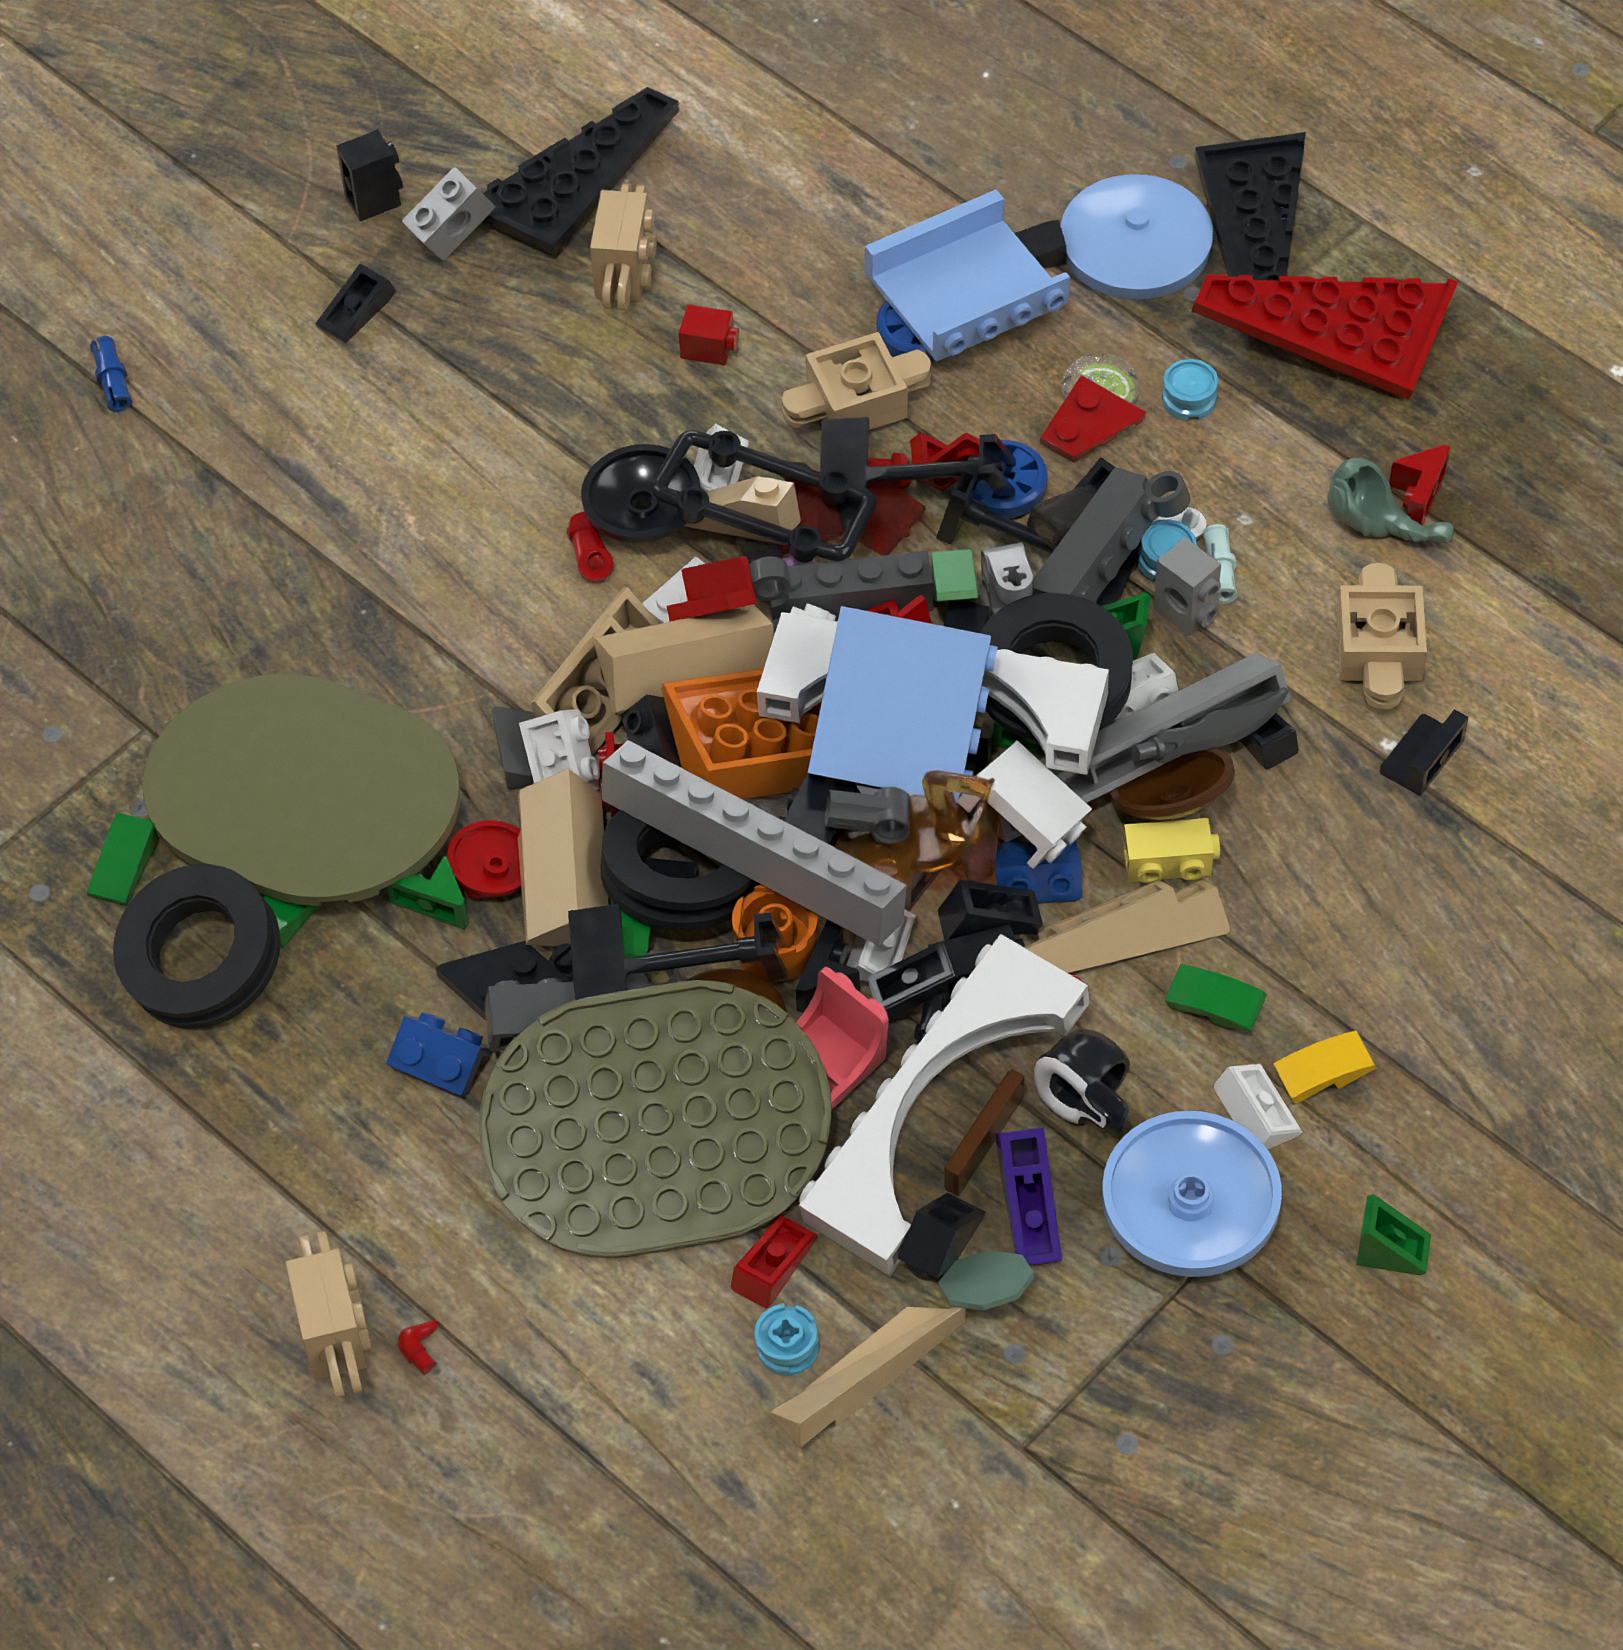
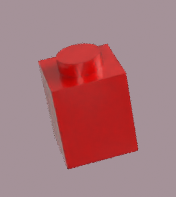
(707, 335)

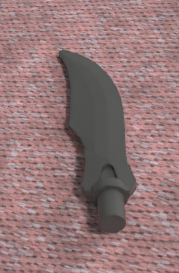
(1213, 731)

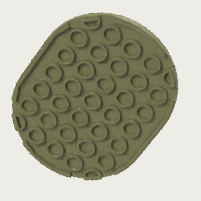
(302, 788)
(655, 1119)

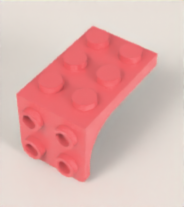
(845, 1031)

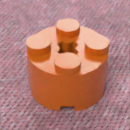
(795, 922)

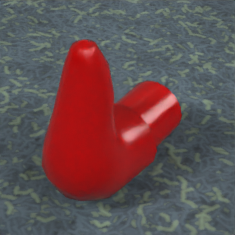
(413, 1350)

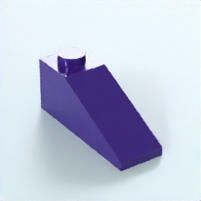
(1029, 1194)

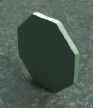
(986, 1280)

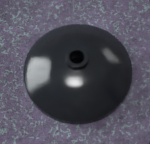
(621, 487)

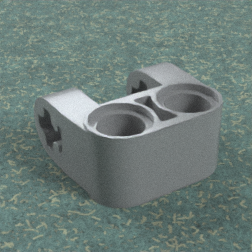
(1005, 575)

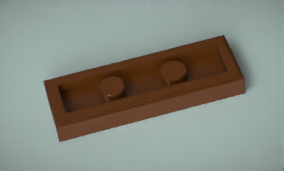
(982, 1132)

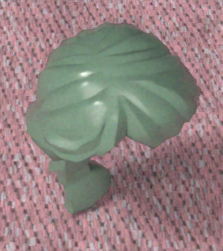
(1364, 501)

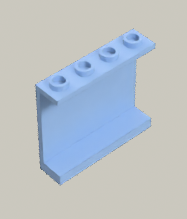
(962, 277)
(899, 701)

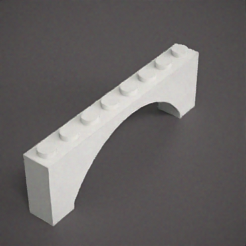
(1052, 697)
(1002, 998)

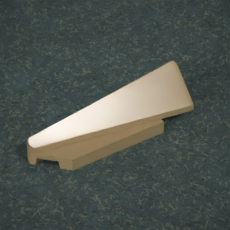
(1133, 926)
(866, 1370)

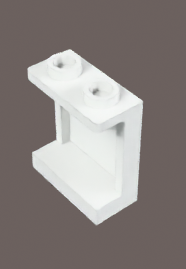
(1033, 802)

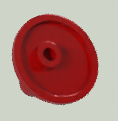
(486, 859)

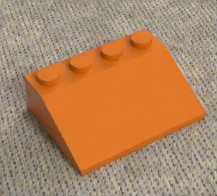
(728, 741)

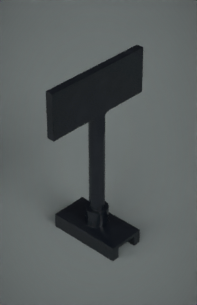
(847, 448)
(965, 508)
(603, 968)

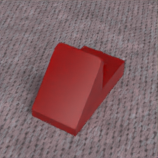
(1420, 478)

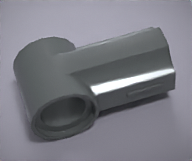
(883, 813)

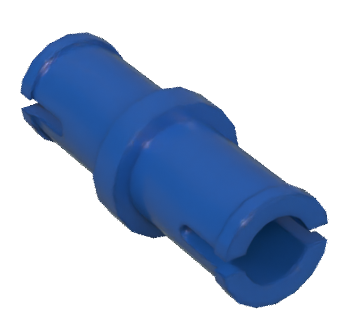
(110, 374)

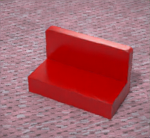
(714, 588)

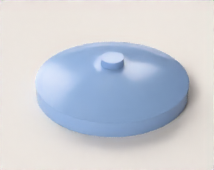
(1136, 236)
(1191, 1193)

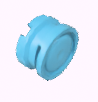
(1189, 389)
(1157, 541)
(787, 1339)

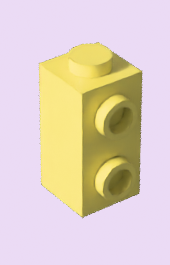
(1169, 850)

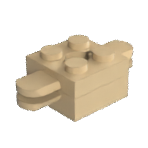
(622, 246)
(853, 368)
(1381, 634)
(329, 1314)

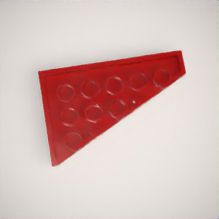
(1362, 329)

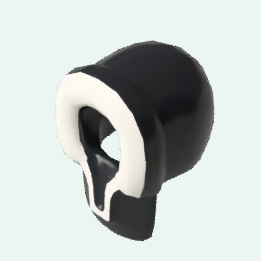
(1081, 1080)

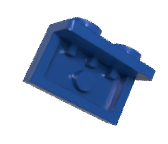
(1050, 882)
(437, 1053)

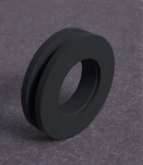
(1067, 621)
(659, 898)
(154, 915)

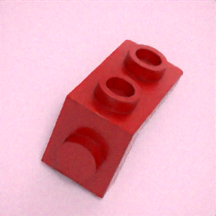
(929, 450)

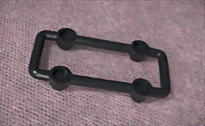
(803, 541)

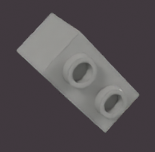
(448, 213)
(1187, 586)

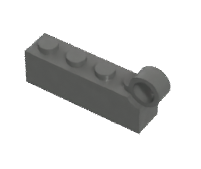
(1109, 532)
(846, 583)
(516, 1006)

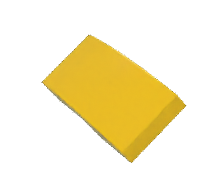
(1325, 1063)

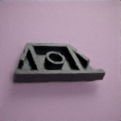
(473, 974)

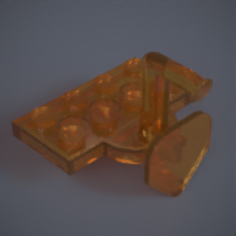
(938, 832)

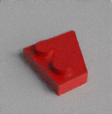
(1088, 419)

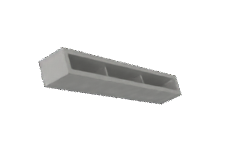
(1112, 756)
(754, 843)

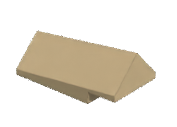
(682, 649)
(580, 679)
(559, 855)

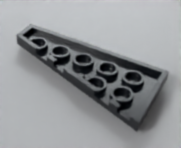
(564, 182)
(1253, 201)

